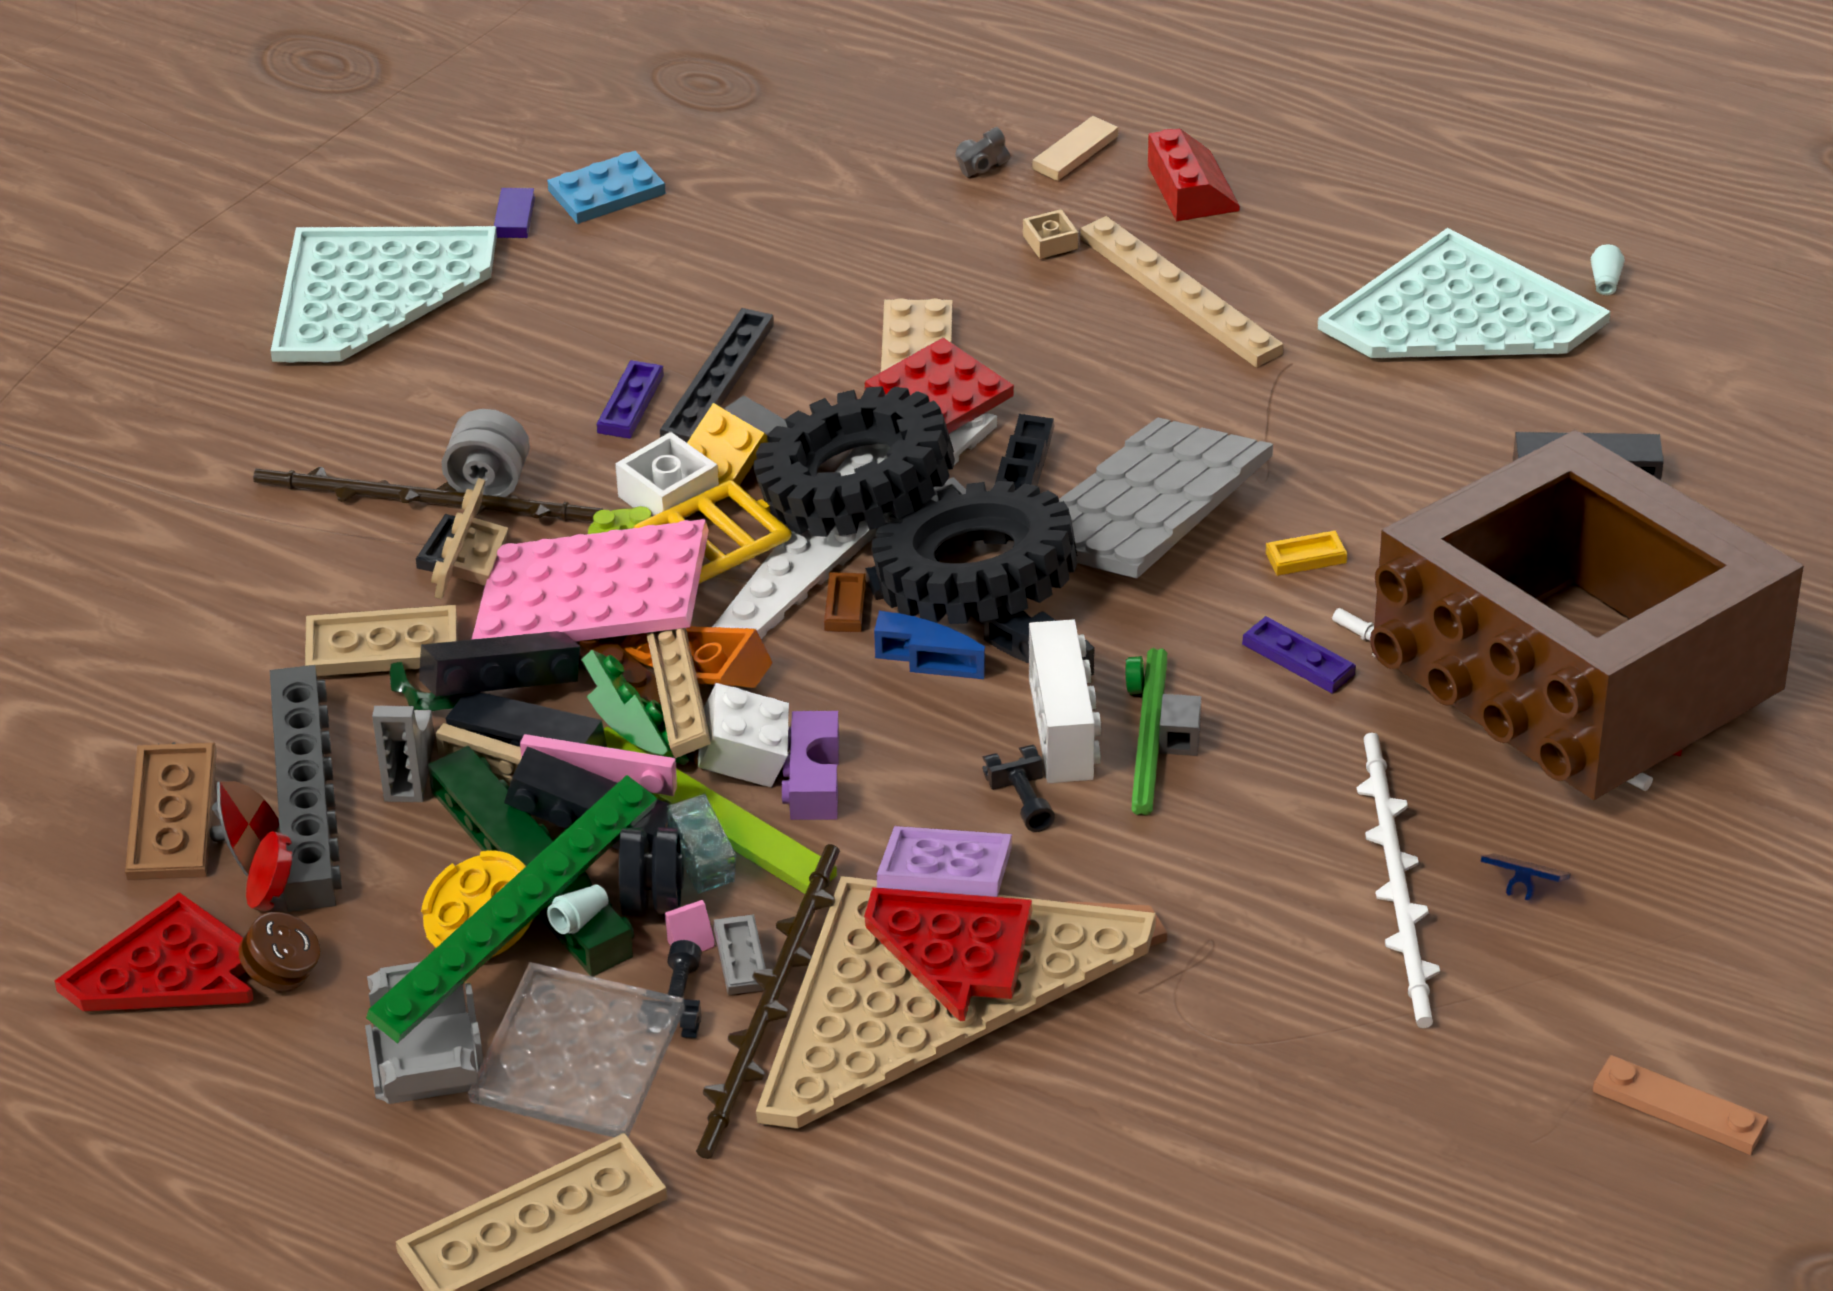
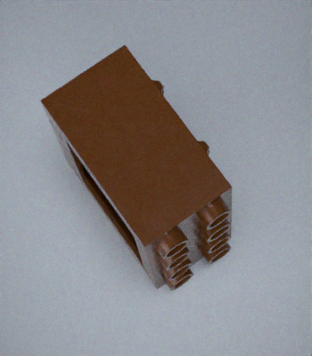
(1468, 622)

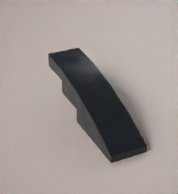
(1026, 451)

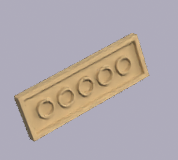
(533, 1219)

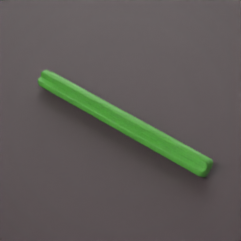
(1149, 732)

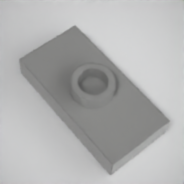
(739, 952)

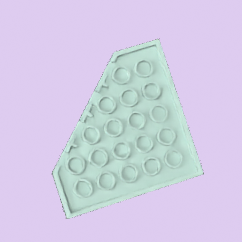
(369, 281)
(1461, 302)

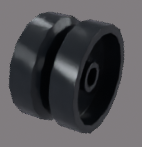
(655, 870)

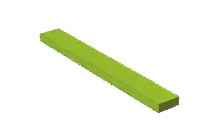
(744, 831)

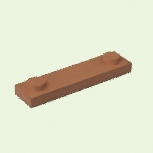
(1680, 1104)

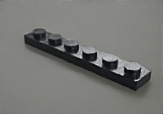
(719, 372)

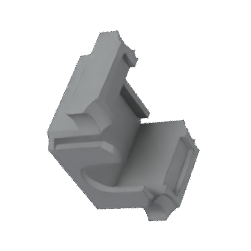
(435, 1057)

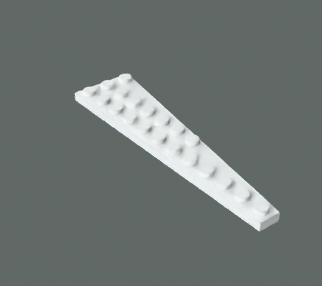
(808, 559)

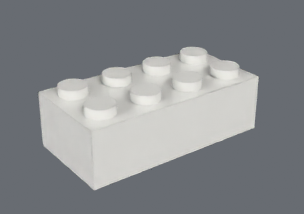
(1063, 701)

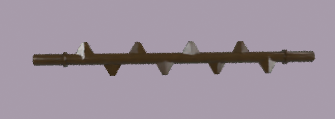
(444, 494)
(768, 1008)

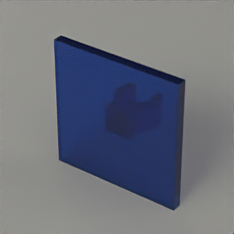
(1524, 872)

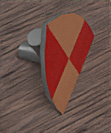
(243, 820)

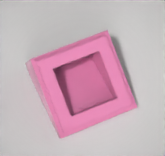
(690, 924)

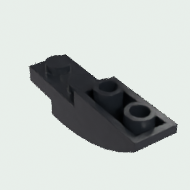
(1011, 634)

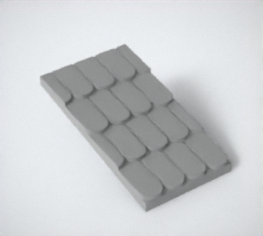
(1156, 492)

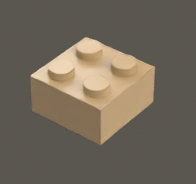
(1050, 234)

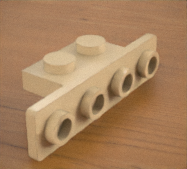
(474, 545)

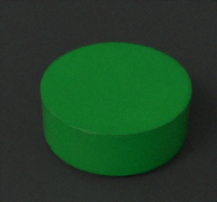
(1134, 675)

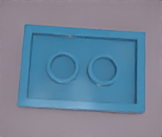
(606, 187)

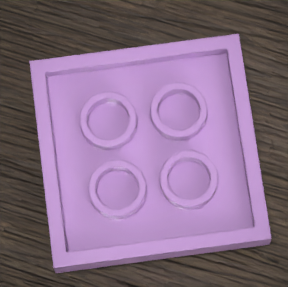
(945, 861)

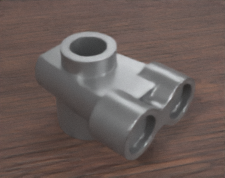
(980, 156)

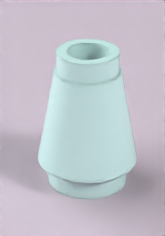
(1607, 267)
(573, 910)

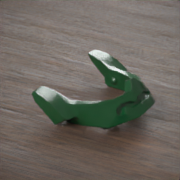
(416, 698)

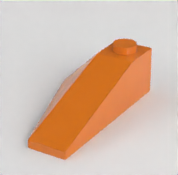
(718, 653)

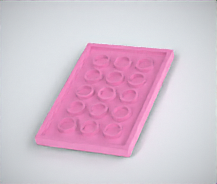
(596, 583)

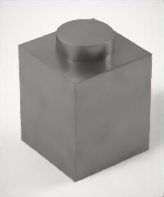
(1179, 724)

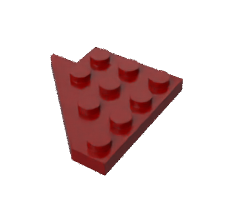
(953, 941)
(163, 960)

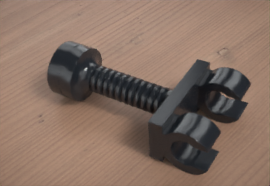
(1036, 811)
(684, 959)

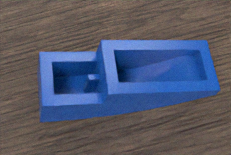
(928, 646)

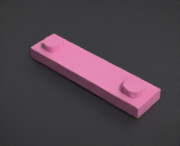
(652, 772)

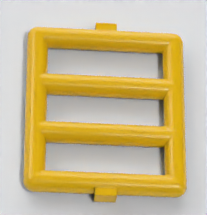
(749, 547)

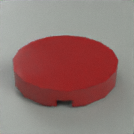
(269, 871)

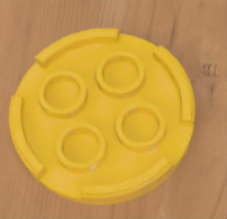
(465, 889)

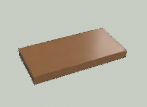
(171, 811)

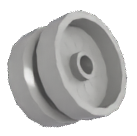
(486, 447)

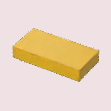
(1306, 553)

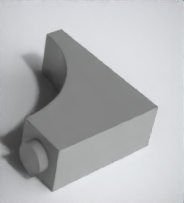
(403, 750)

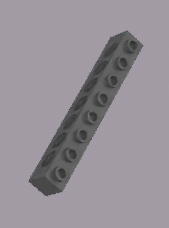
(303, 786)

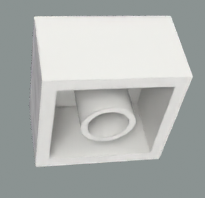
(664, 474)
(745, 735)

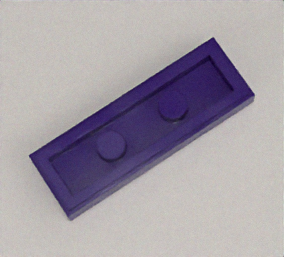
(630, 399)
(1299, 654)

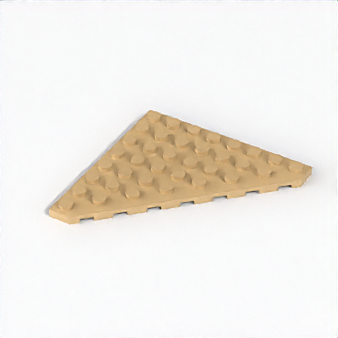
(873, 1021)

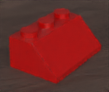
(1188, 176)

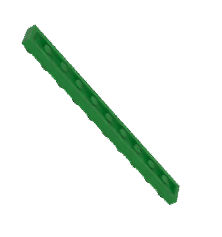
(510, 910)

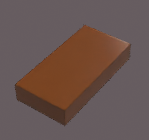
(845, 602)

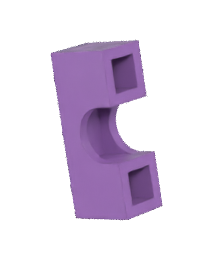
(812, 766)

